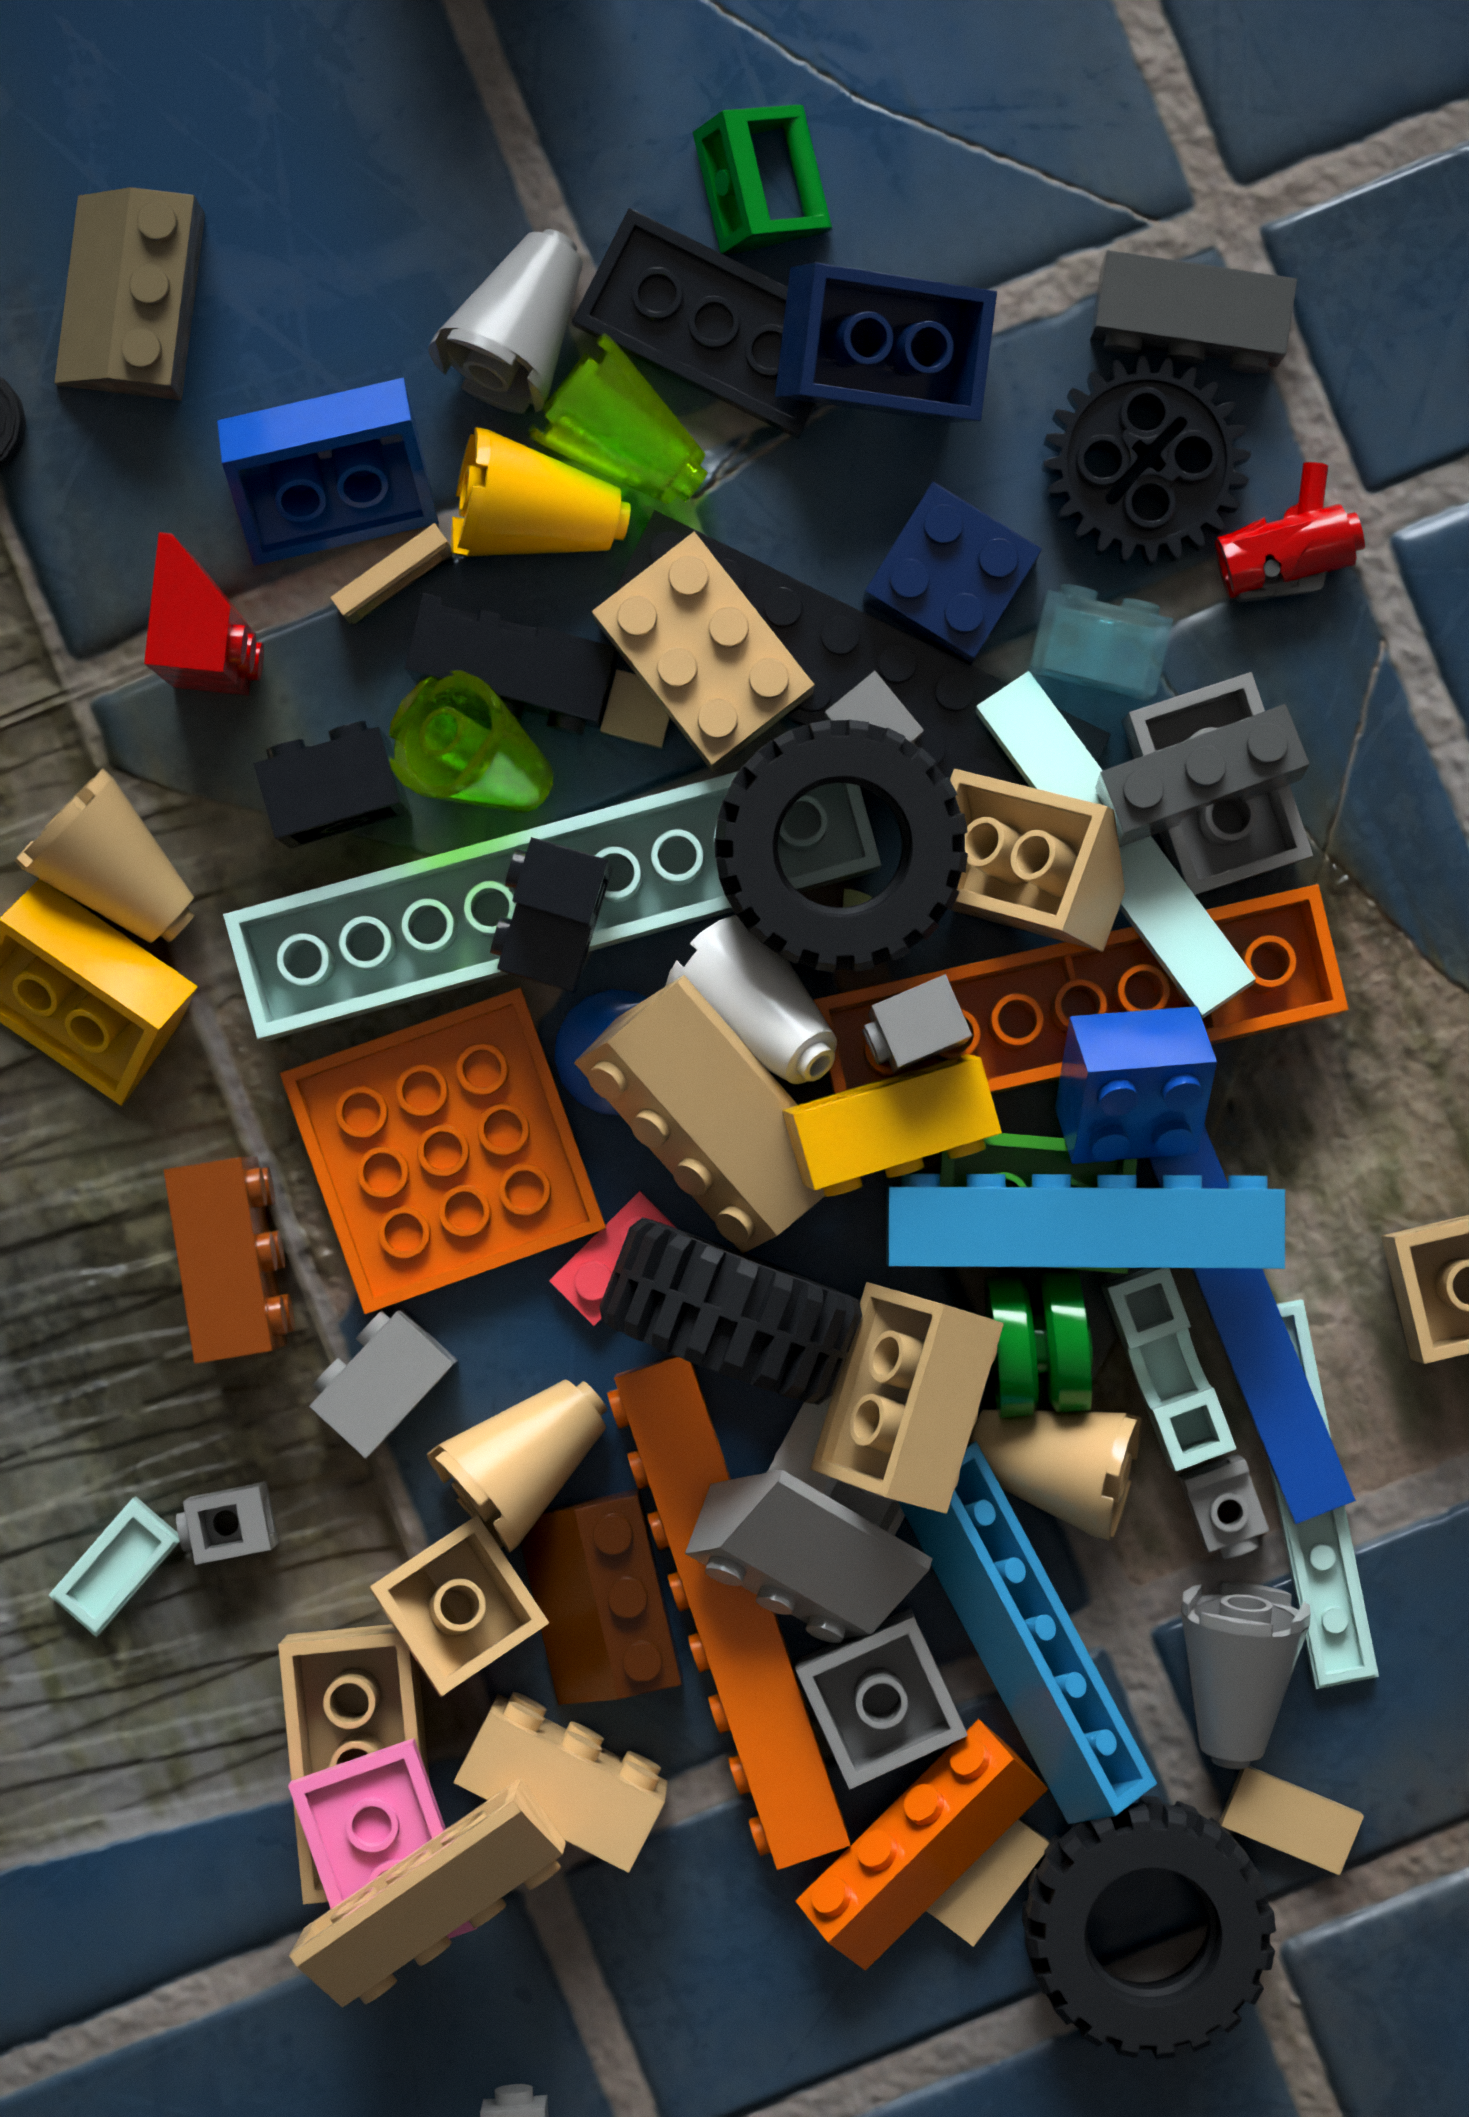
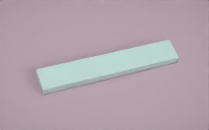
(1155, 894)
(1324, 1559)

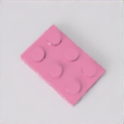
(367, 1817)

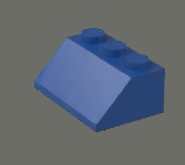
(327, 471)

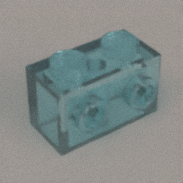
(1100, 642)

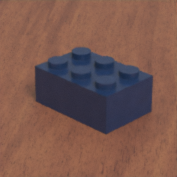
(885, 343)

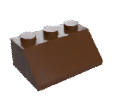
(602, 1599)

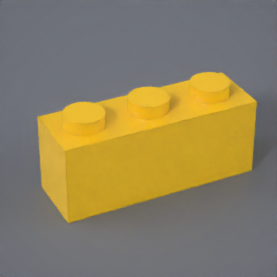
(892, 1124)

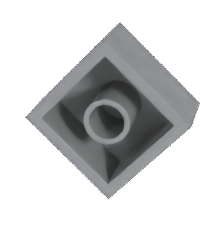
(880, 1699)

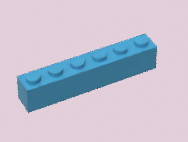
(1085, 1225)
(1031, 1647)

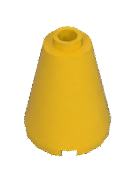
(531, 503)

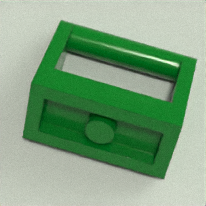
(736, 185)

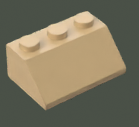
(1039, 861)
(907, 1398)

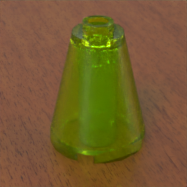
(621, 427)
(467, 747)

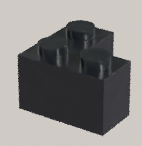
(554, 913)

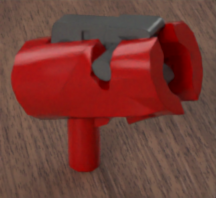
(1292, 552)

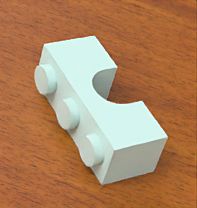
(1167, 1368)

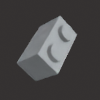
(916, 1025)
(381, 1381)

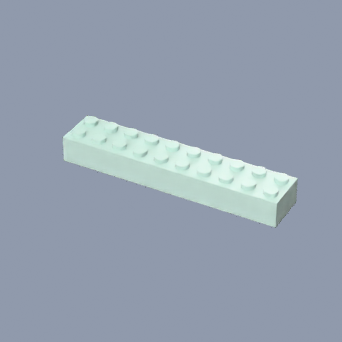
(436, 917)

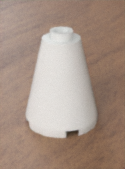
(760, 1001)

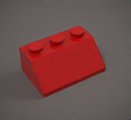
(195, 630)

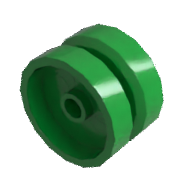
(1044, 1342)

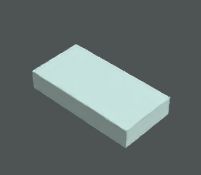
(115, 1566)

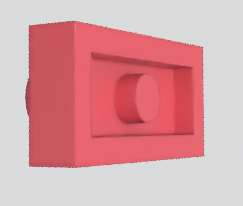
(589, 1271)

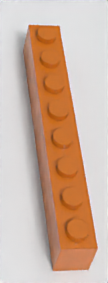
(735, 1635)

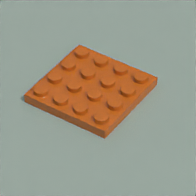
(443, 1150)

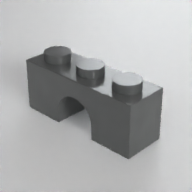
(1215, 766)

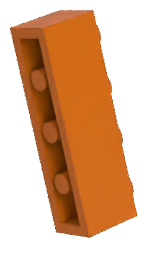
(921, 1845)

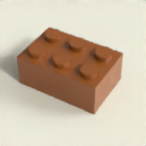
(228, 1258)

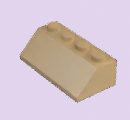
(703, 1111)
(429, 1895)

